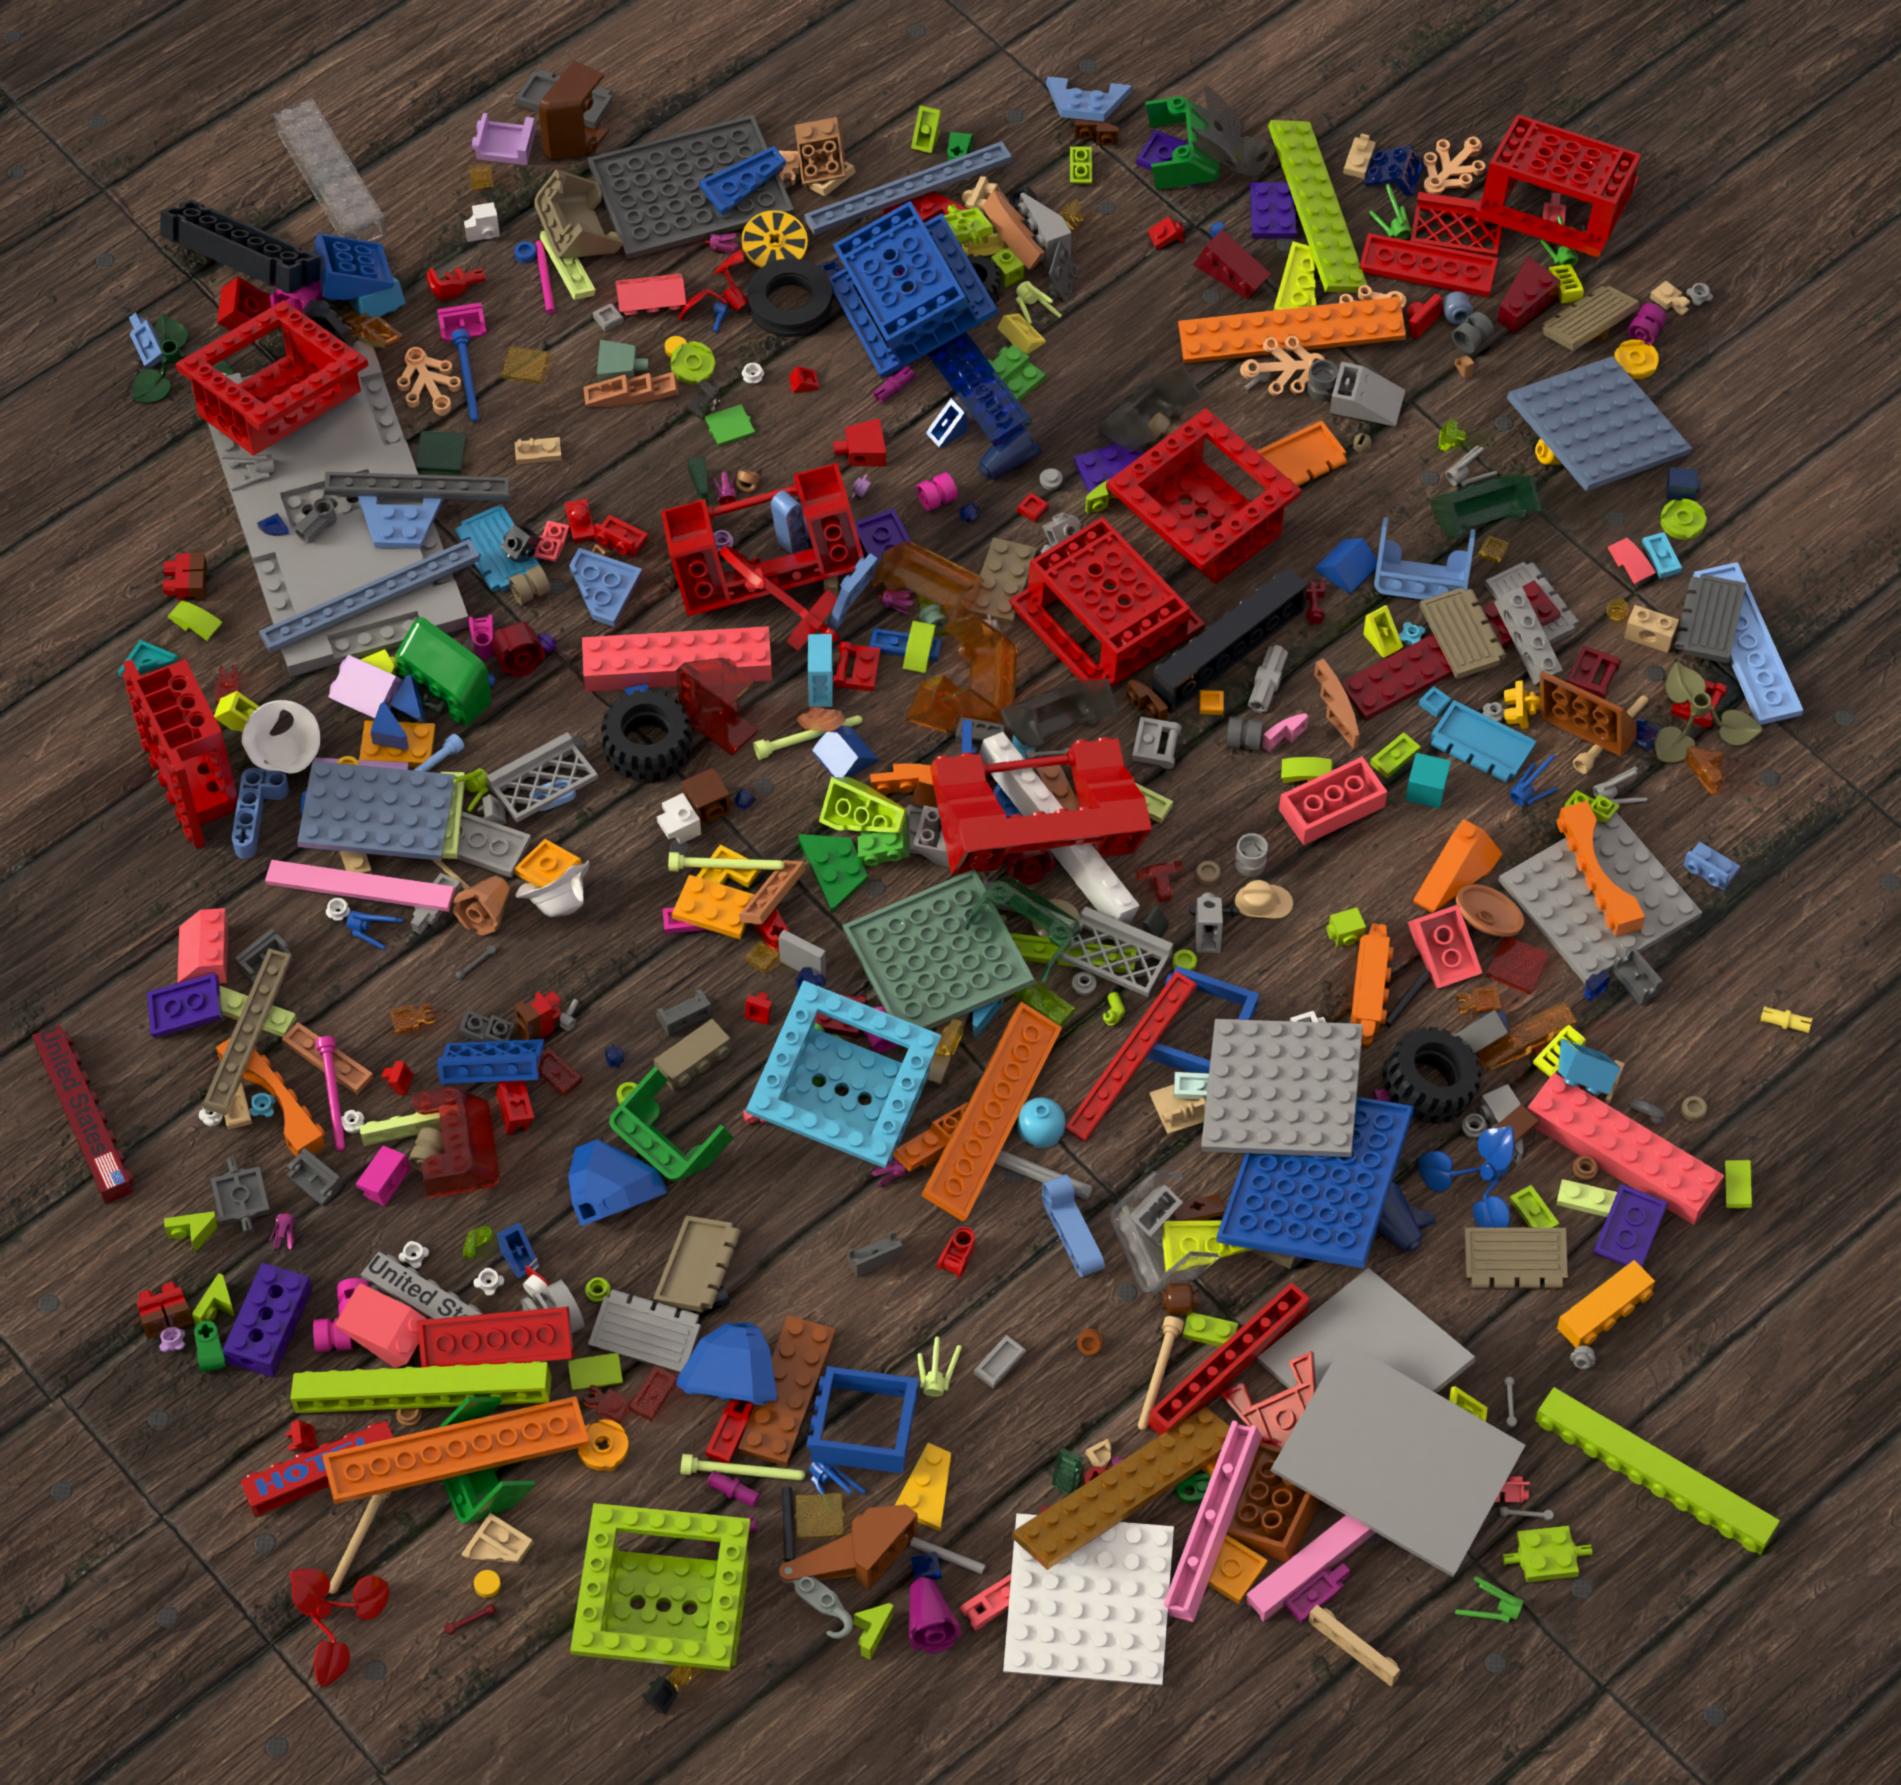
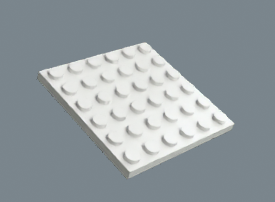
(1093, 1611)

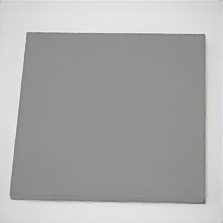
(1377, 1322)

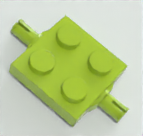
(968, 224)
(1547, 1554)

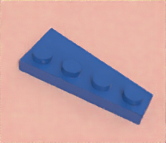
(738, 181)

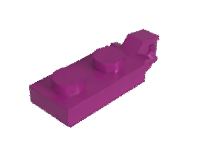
(1316, 1592)

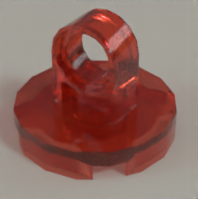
(1159, 873)

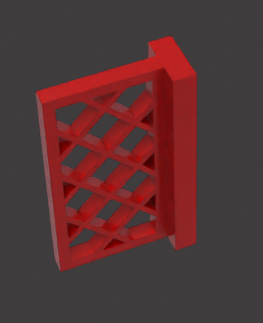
(1459, 210)

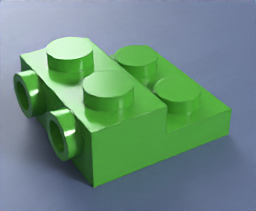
(1017, 371)
(884, 846)

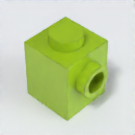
(1009, 265)
(1346, 927)

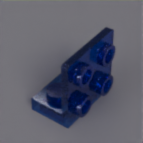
(1395, 165)

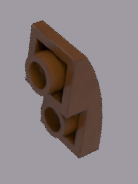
(1101, 131)
(1144, 698)

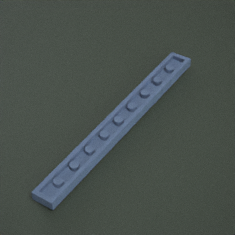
(908, 188)
(369, 595)

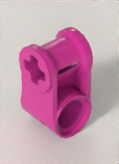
(482, 636)

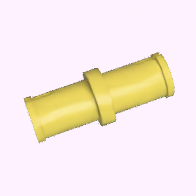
(1786, 1019)

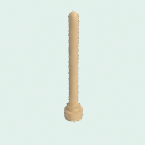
(1584, 761)
(1172, 1328)
(356, 1541)

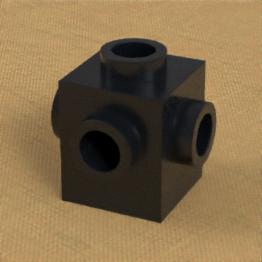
(520, 543)

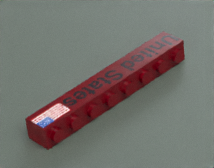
(82, 1113)

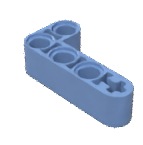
(790, 523)
(262, 789)
(1080, 1245)

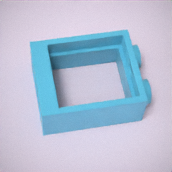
(820, 670)

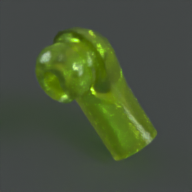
(475, 1238)

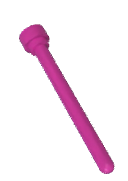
(325, 1046)

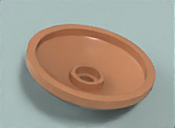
(1489, 910)

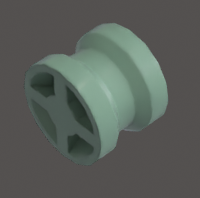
(933, 615)

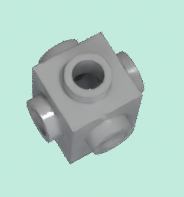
(1061, 528)

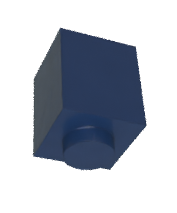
(1682, 484)

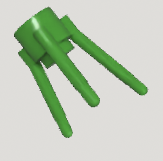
(1399, 226)
(1564, 254)
(1508, 1604)

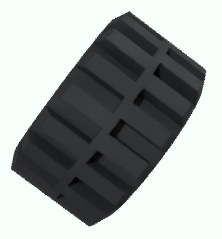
(988, 275)

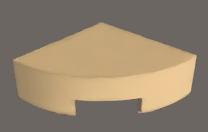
(1100, 1454)

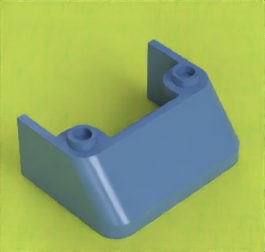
(1420, 579)

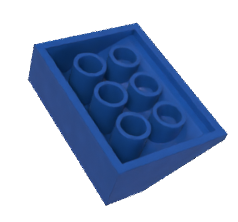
(351, 267)

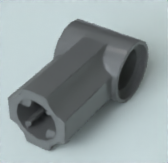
(316, 520)

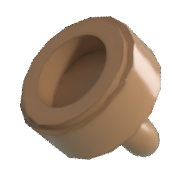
(749, 477)

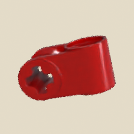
(771, 929)
(957, 1256)

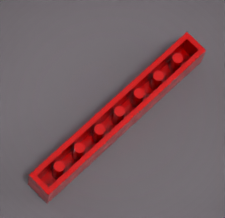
(1230, 1359)

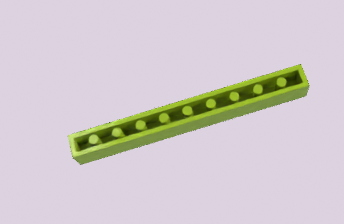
(419, 1387)
(1657, 1471)

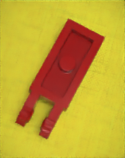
(729, 1432)

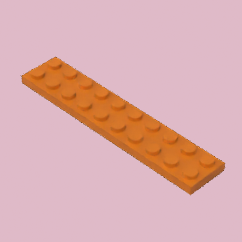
(1313, 326)
(991, 1111)
(455, 1450)

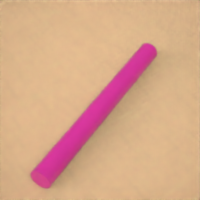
(545, 279)

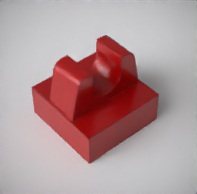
(758, 1008)
(398, 1077)
(303, 1437)

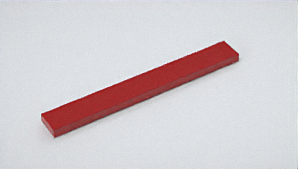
(1130, 1056)

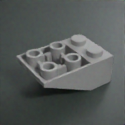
(1046, 227)
(1366, 395)

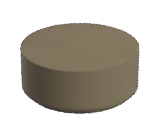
(1208, 873)
(1694, 1108)

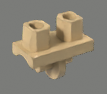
(979, 194)

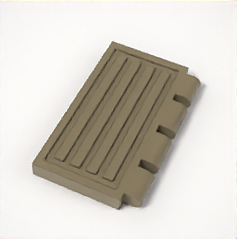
(1589, 317)
(1463, 632)
(1515, 1254)
(697, 1264)

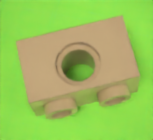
(1651, 628)

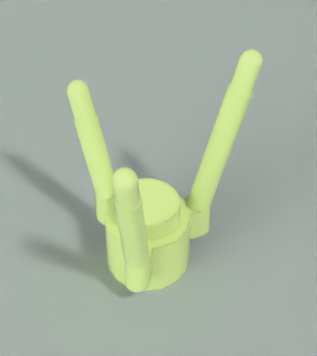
(1029, 294)
(934, 1383)

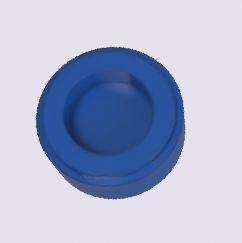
(525, 252)

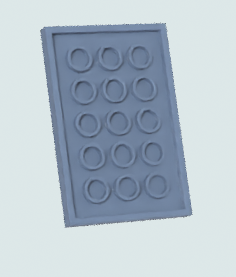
(376, 810)

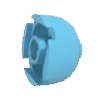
(1041, 1122)

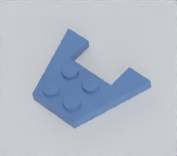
(1086, 104)
(399, 524)
(851, 589)

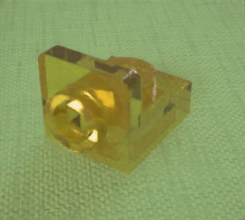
(950, 1038)
(681, 1675)

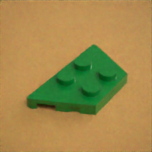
(834, 866)

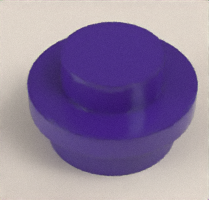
(547, 642)

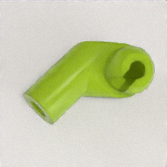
(1117, 1009)

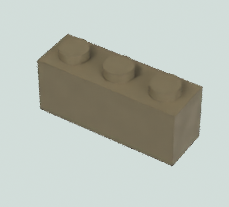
(693, 1054)

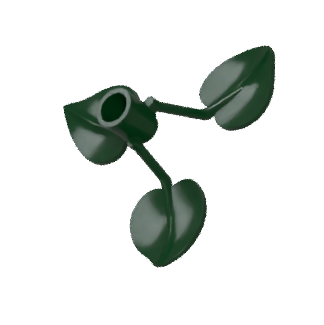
(149, 384)

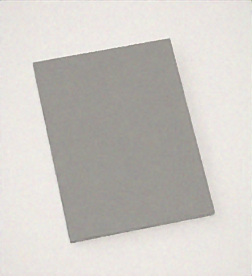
(1398, 1458)

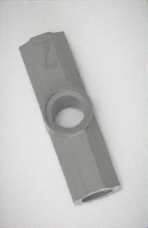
(1268, 679)

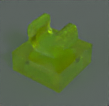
(1450, 435)

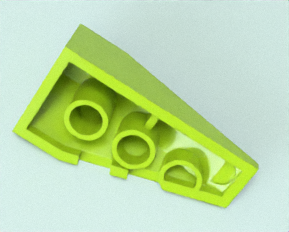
(860, 808)

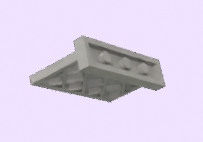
(532, 766)
(1129, 938)

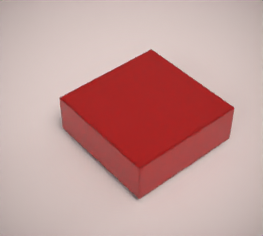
(1032, 507)

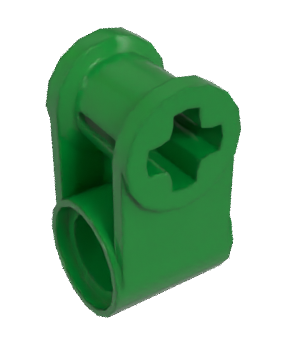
(959, 144)
(209, 1349)

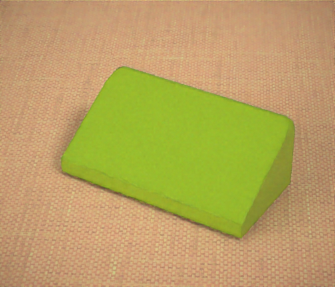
(596, 1371)

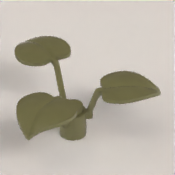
(1684, 685)

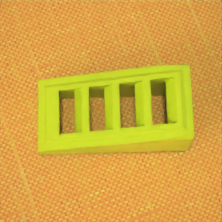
(1568, 295)
(1567, 1033)

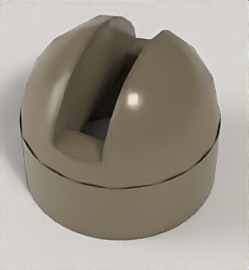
(1366, 445)

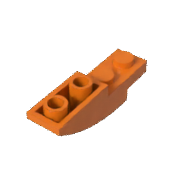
(901, 779)
(930, 1144)

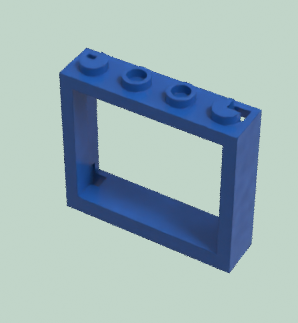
(1189, 1062)
(859, 1455)

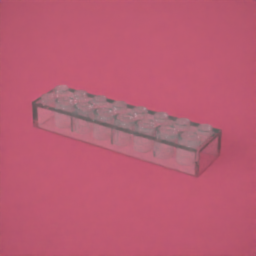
(329, 172)

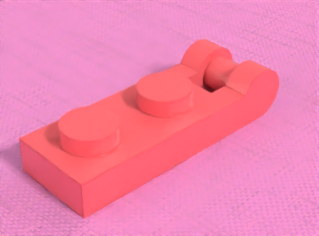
(993, 1600)

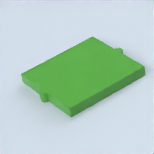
(729, 425)

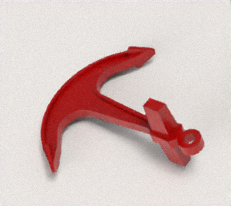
(811, 619)

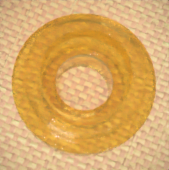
(1617, 604)

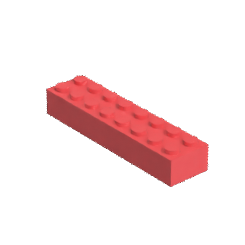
(654, 657)
(1625, 1148)

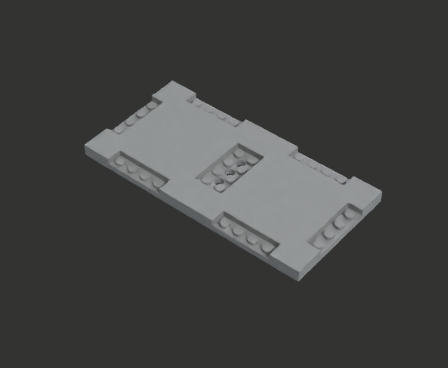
(299, 575)

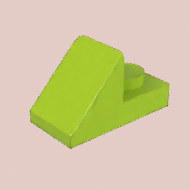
(926, 129)
(197, 1226)
(214, 1298)
(874, 1623)

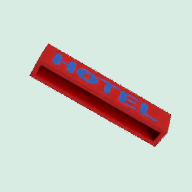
(304, 1473)

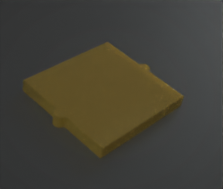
(524, 364)
(819, 1515)

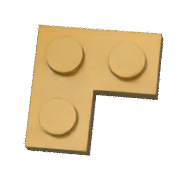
(719, 875)

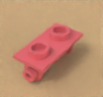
(1514, 1490)

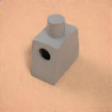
(1208, 913)
(1155, 1209)

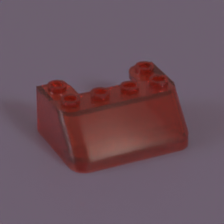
(468, 1142)

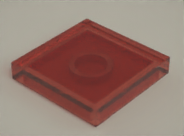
(1517, 965)

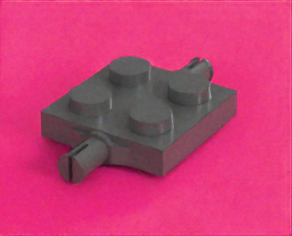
(240, 1195)

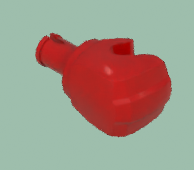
(454, 284)

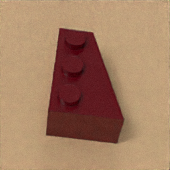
(1232, 265)
(1528, 295)

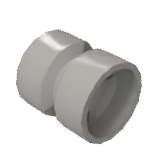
(1251, 855)

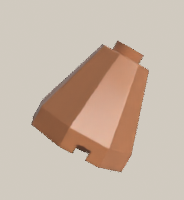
(482, 905)

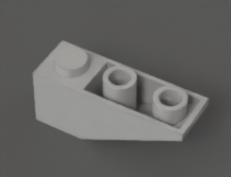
(1496, 1107)

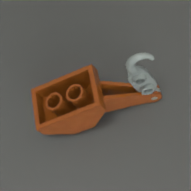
(866, 1553)

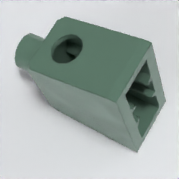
(619, 359)

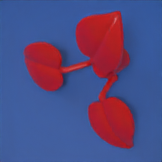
(733, 294)
(308, 1591)

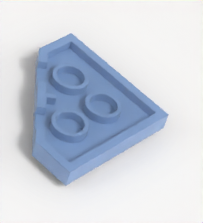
(604, 584)

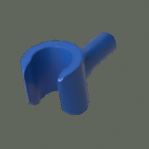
(1216, 228)
(721, 311)

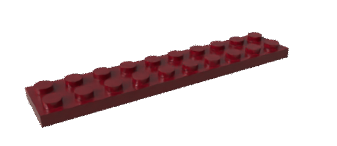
(1425, 664)

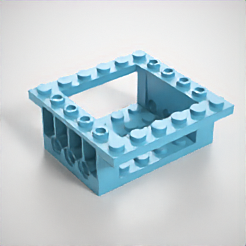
(802, 1053)

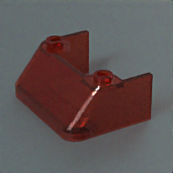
(709, 695)

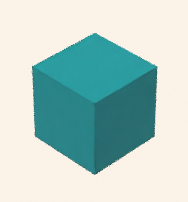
(1428, 780)

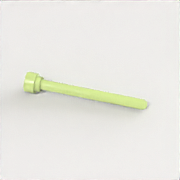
(765, 748)
(678, 862)
(691, 1465)

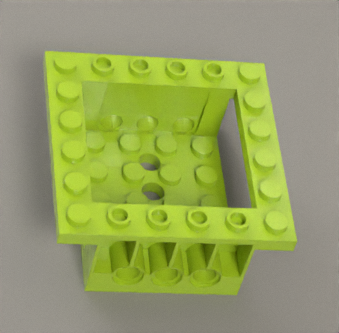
(614, 1578)

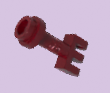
(1315, 614)

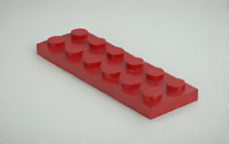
(1428, 265)
(496, 1338)

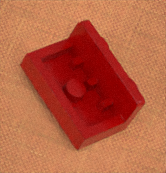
(620, 536)

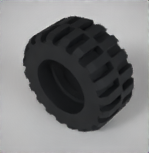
(646, 710)
(1446, 1055)

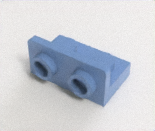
(1711, 866)

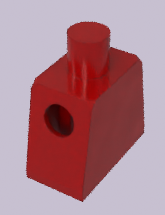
(863, 444)

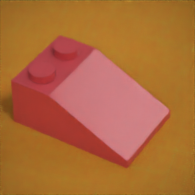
(1445, 946)
(381, 1325)

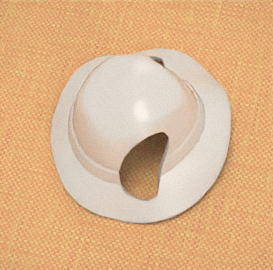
(284, 752)
(560, 896)

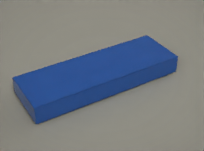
(896, 643)

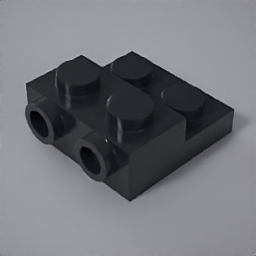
(328, 319)

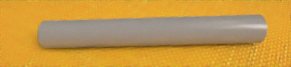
(948, 1555)

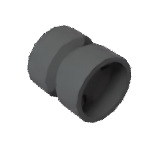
(1472, 332)
(1322, 380)
(1244, 733)

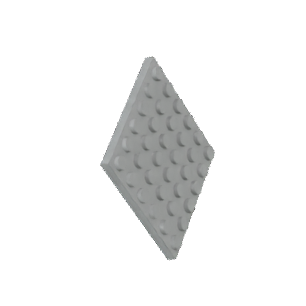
(1565, 910)
(1282, 1088)

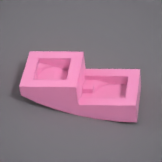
(1289, 729)

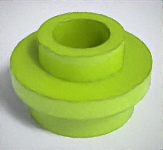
(597, 1283)

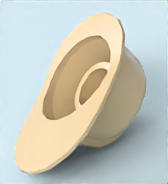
(1263, 900)

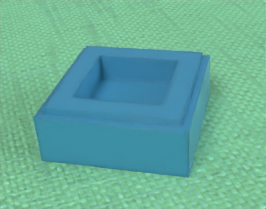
(1435, 701)

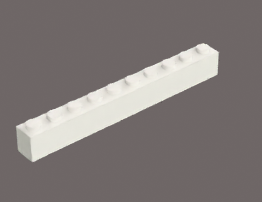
(1080, 861)

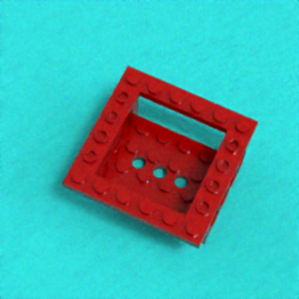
(1564, 164)
(283, 396)
(1176, 472)
(1129, 633)
(184, 730)

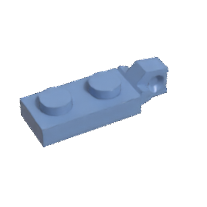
(145, 341)

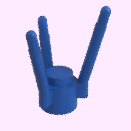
(1523, 791)
(361, 922)
(827, 1472)

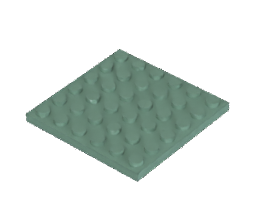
(926, 960)

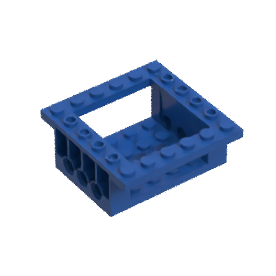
(914, 319)

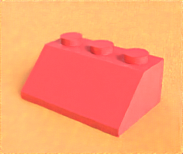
(650, 293)
(203, 945)

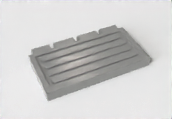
(1524, 574)
(643, 1333)

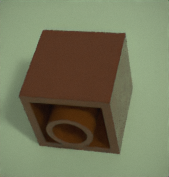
(707, 796)

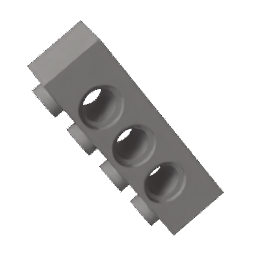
(1527, 634)

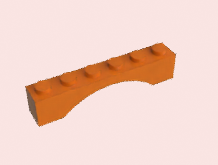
(1620, 908)
(298, 1128)

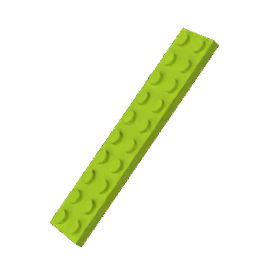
(1317, 206)

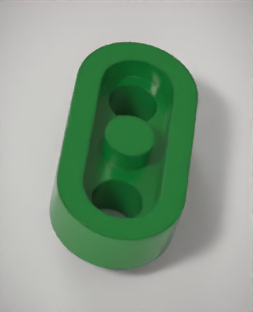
(1195, 1483)

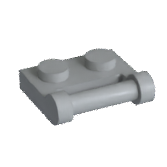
(1148, 742)

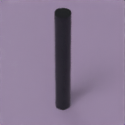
(1407, 998)
(788, 1524)

